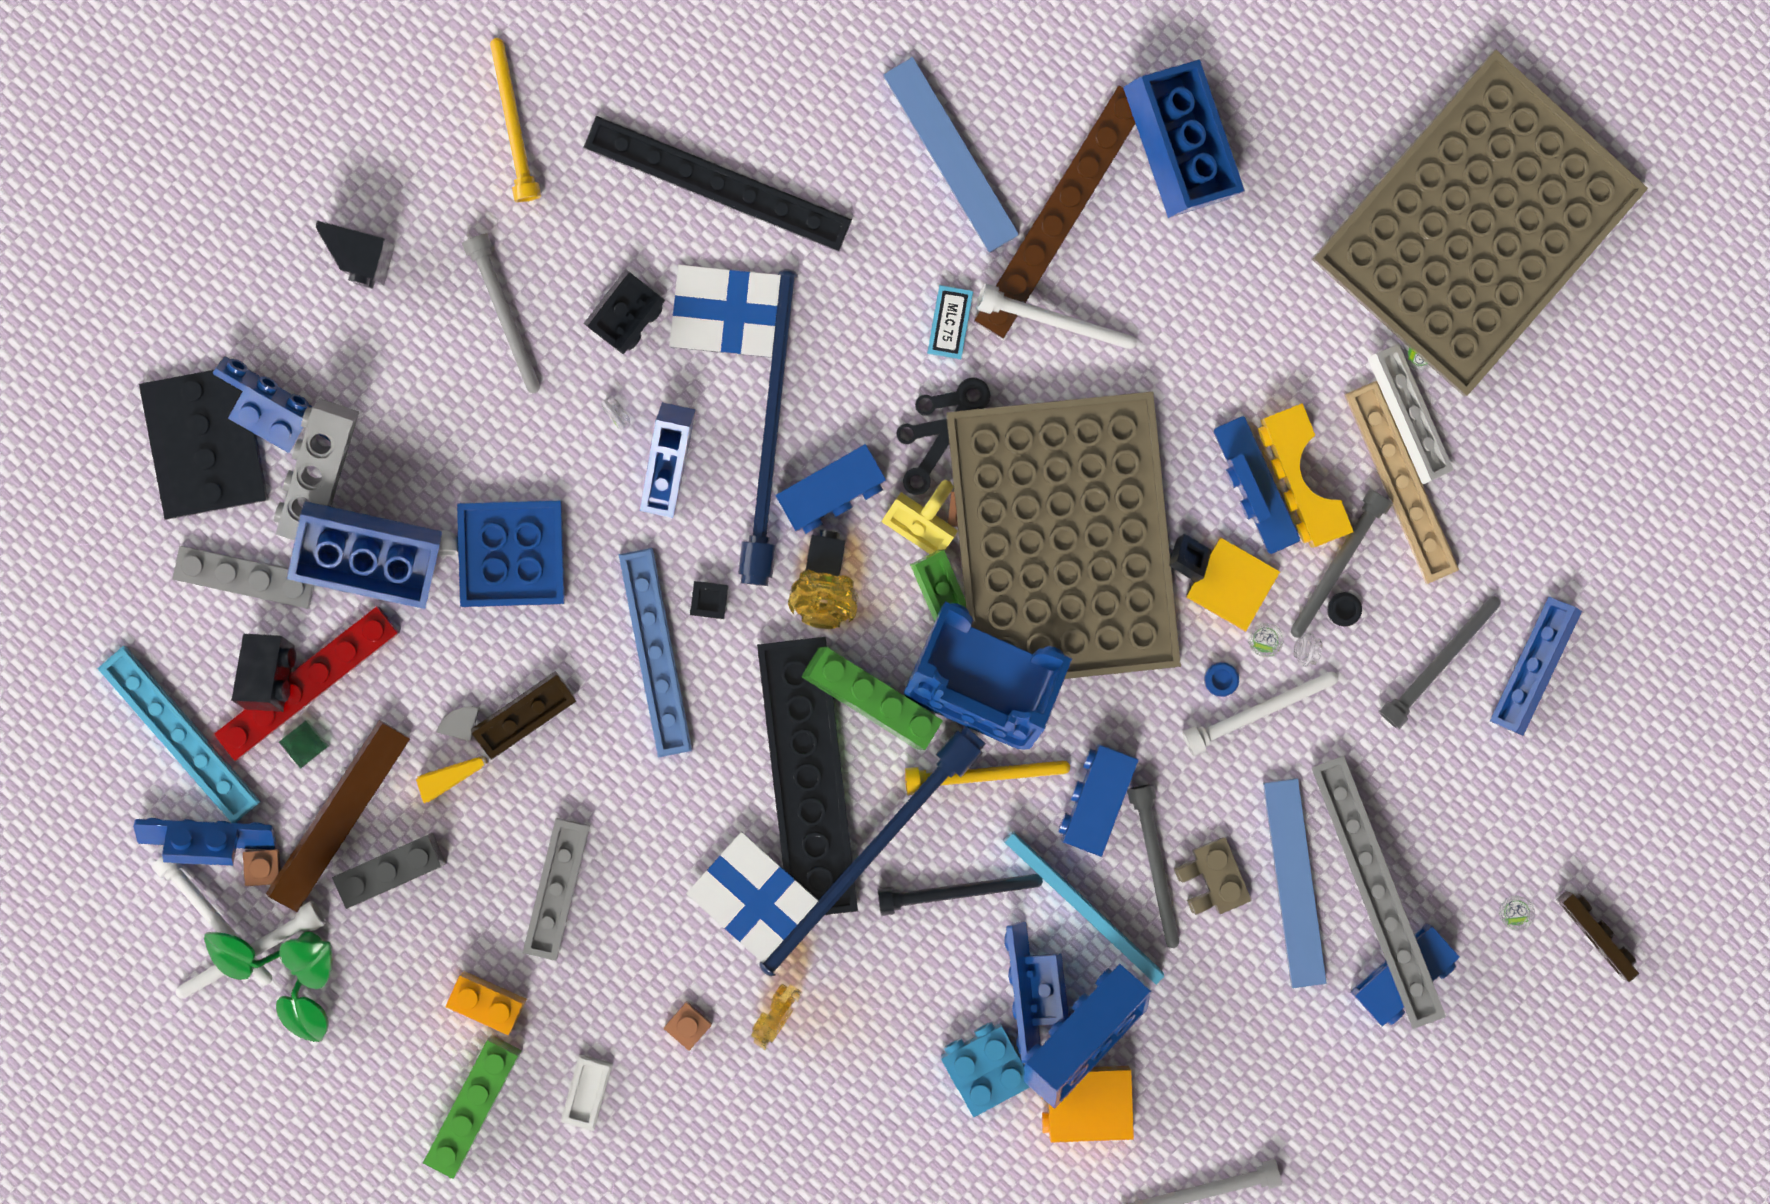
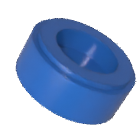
(1221, 679)

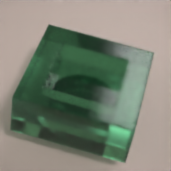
(304, 744)

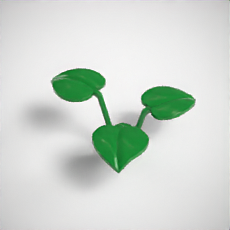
(305, 957)

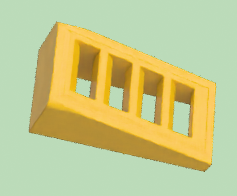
(440, 780)

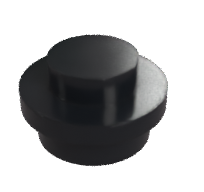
(1344, 609)

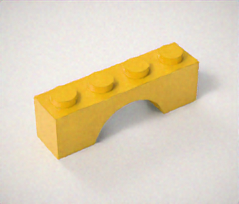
(1320, 517)

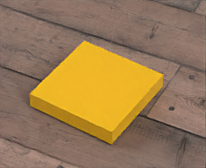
(1233, 584)

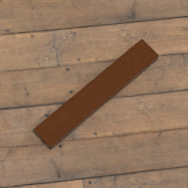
(338, 816)

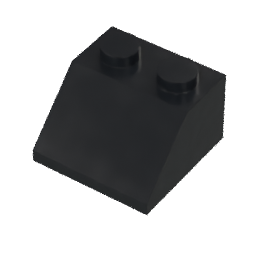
(358, 254)

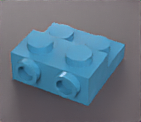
(985, 1068)

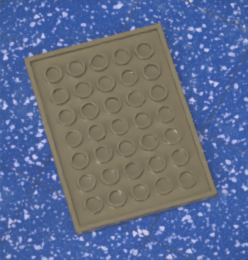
(1479, 223)
(1067, 530)

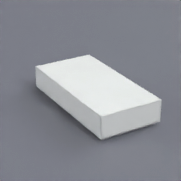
(586, 1092)

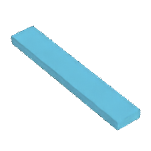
(179, 734)
(1084, 907)

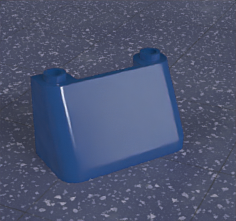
(986, 680)

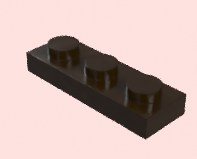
(523, 715)
(1599, 934)

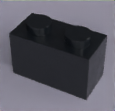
(263, 672)

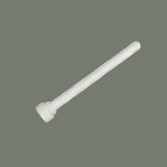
(992, 299)
(1199, 738)
(174, 872)
(308, 918)

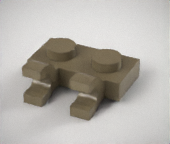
(1220, 875)

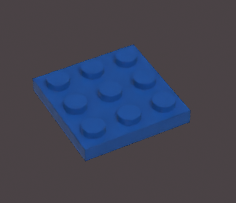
(510, 553)

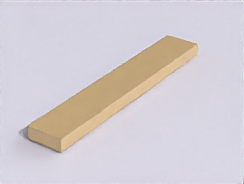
(1401, 482)

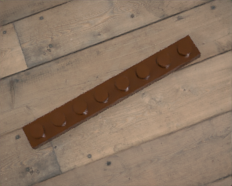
(1062, 209)

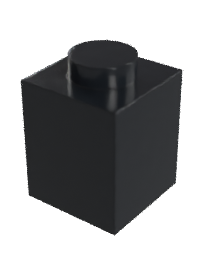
(826, 553)

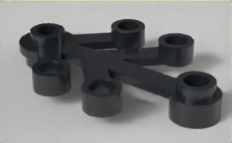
(940, 427)

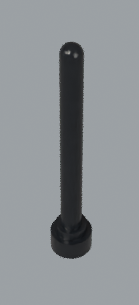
(892, 900)

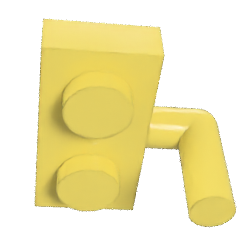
(920, 523)

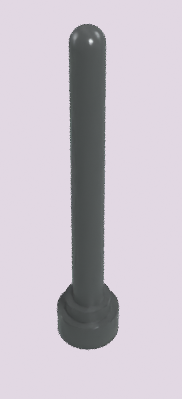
(1374, 507)
(1397, 710)
(1142, 799)

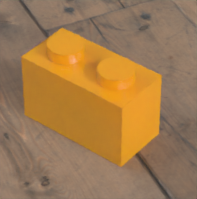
(486, 1003)

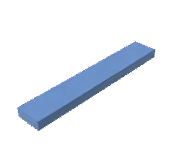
(950, 155)
(655, 652)
(1294, 883)

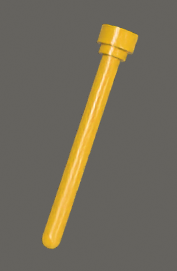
(525, 186)
(915, 778)

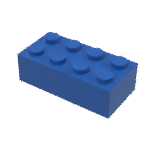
(1183, 138)
(364, 555)
(1086, 1035)

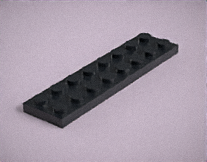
(806, 770)

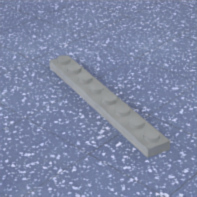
(1378, 892)

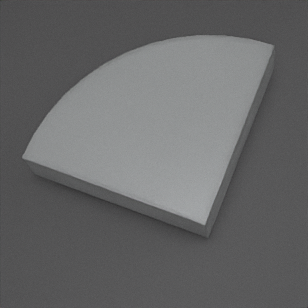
(459, 723)

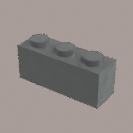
(389, 870)

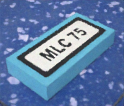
(950, 322)

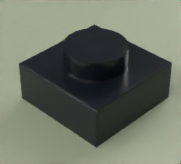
(1190, 557)
(709, 600)

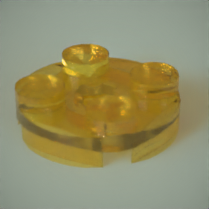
(836, 590)
(769, 1026)

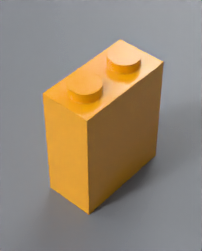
(1095, 1109)

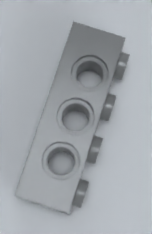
(338, 425)

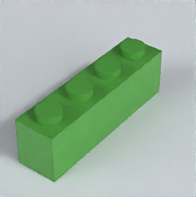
(872, 698)
(472, 1106)

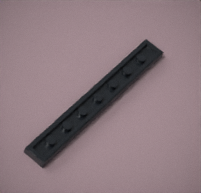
(717, 183)

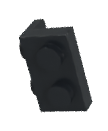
(625, 312)

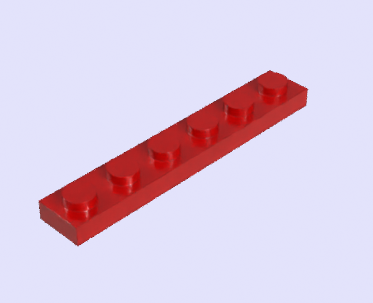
(310, 681)

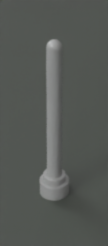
(479, 250)
(1265, 1175)

